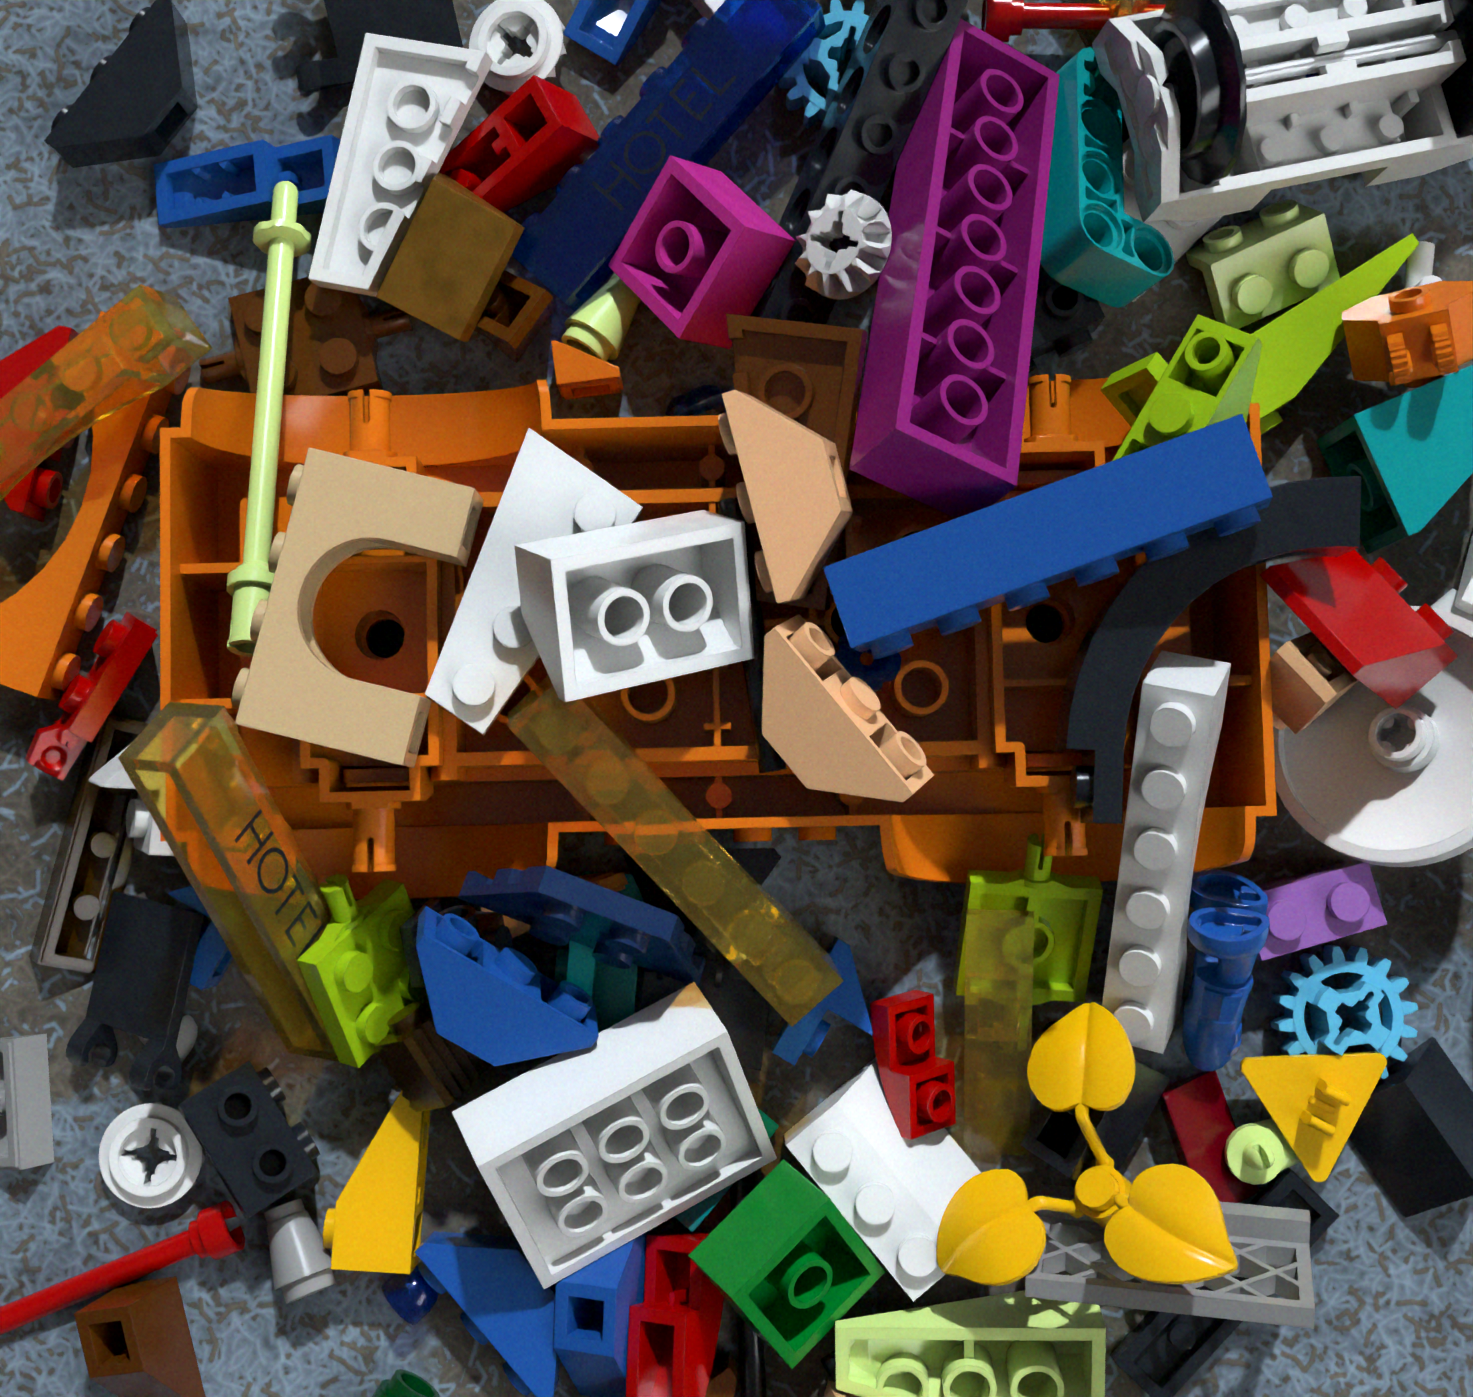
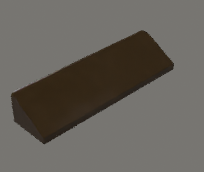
(87, 857)

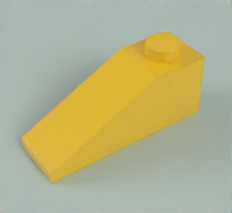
(383, 1202)

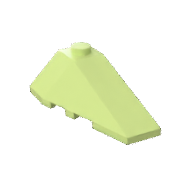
(975, 1350)

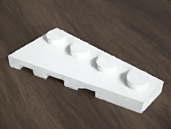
(392, 145)
(489, 640)

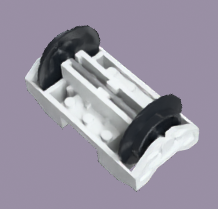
(1228, 106)

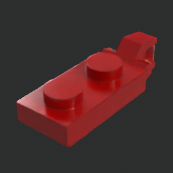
(92, 697)

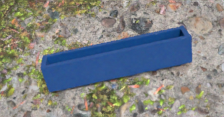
(1049, 536)

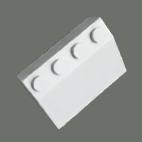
(617, 1134)

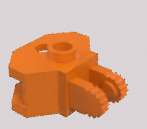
(1411, 333)

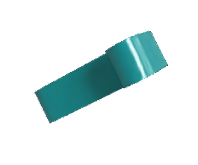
(1086, 231)

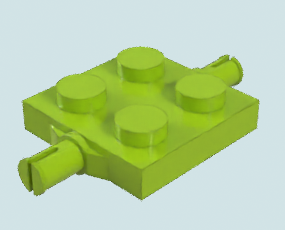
(1064, 921)
(360, 966)

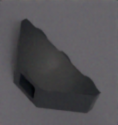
(133, 96)

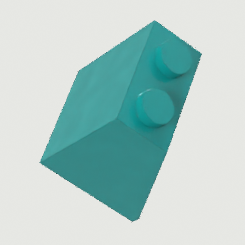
(1408, 456)

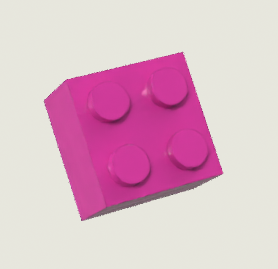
(700, 252)

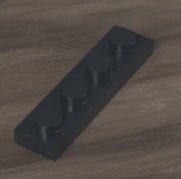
(1173, 1346)

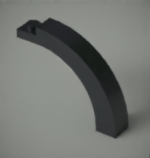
(1301, 521)

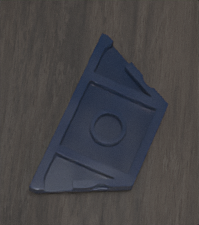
(576, 910)

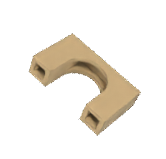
(336, 513)

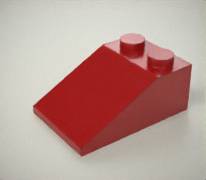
(1366, 621)

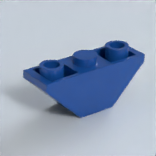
(496, 998)
(498, 1301)
(594, 1319)

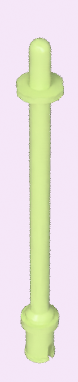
(252, 581)

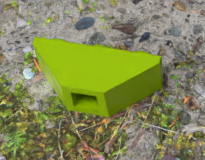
(1202, 385)

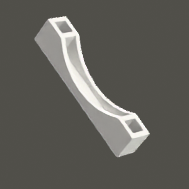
(1165, 807)

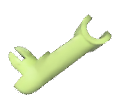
(1258, 1152)

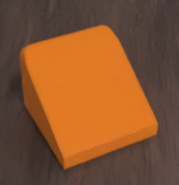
(583, 374)

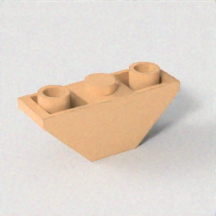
(789, 491)
(832, 722)

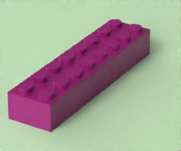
(960, 282)

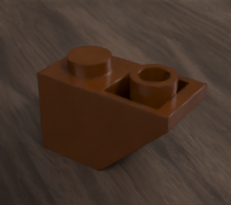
(140, 1341)

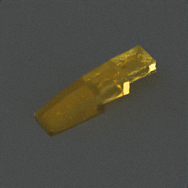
(997, 1030)

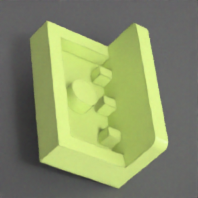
(1266, 262)

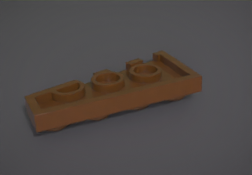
(810, 377)

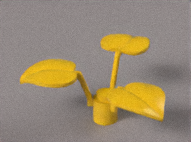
(1156, 1229)

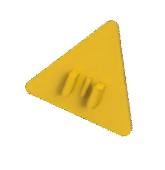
(1315, 1100)

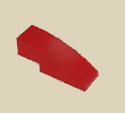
(676, 1325)

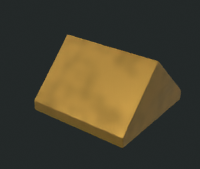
(450, 258)

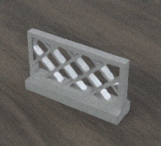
(1269, 1251)

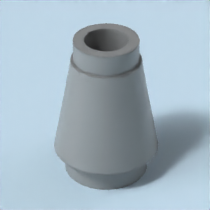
(297, 1252)

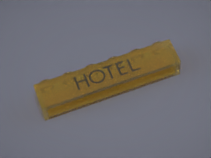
(236, 857)

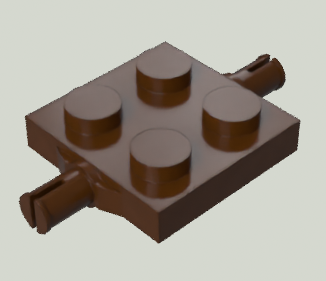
(328, 341)

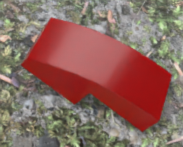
(913, 1078)

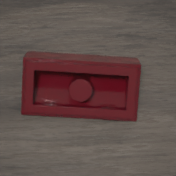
(1199, 1128)

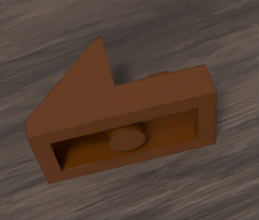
(515, 314)

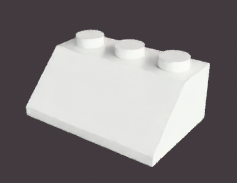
(637, 601)
(880, 1181)

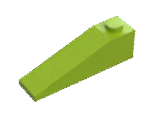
(1309, 332)

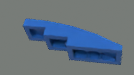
(240, 181)

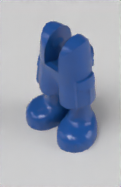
(1227, 936)

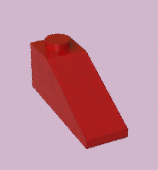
(523, 145)

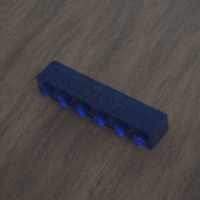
(682, 113)

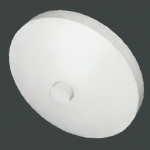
(1386, 778)

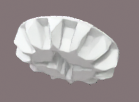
(521, 20)
(850, 269)
(129, 1175)

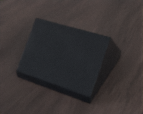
(1419, 1131)

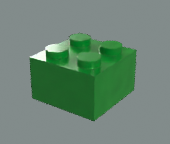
(787, 1262)

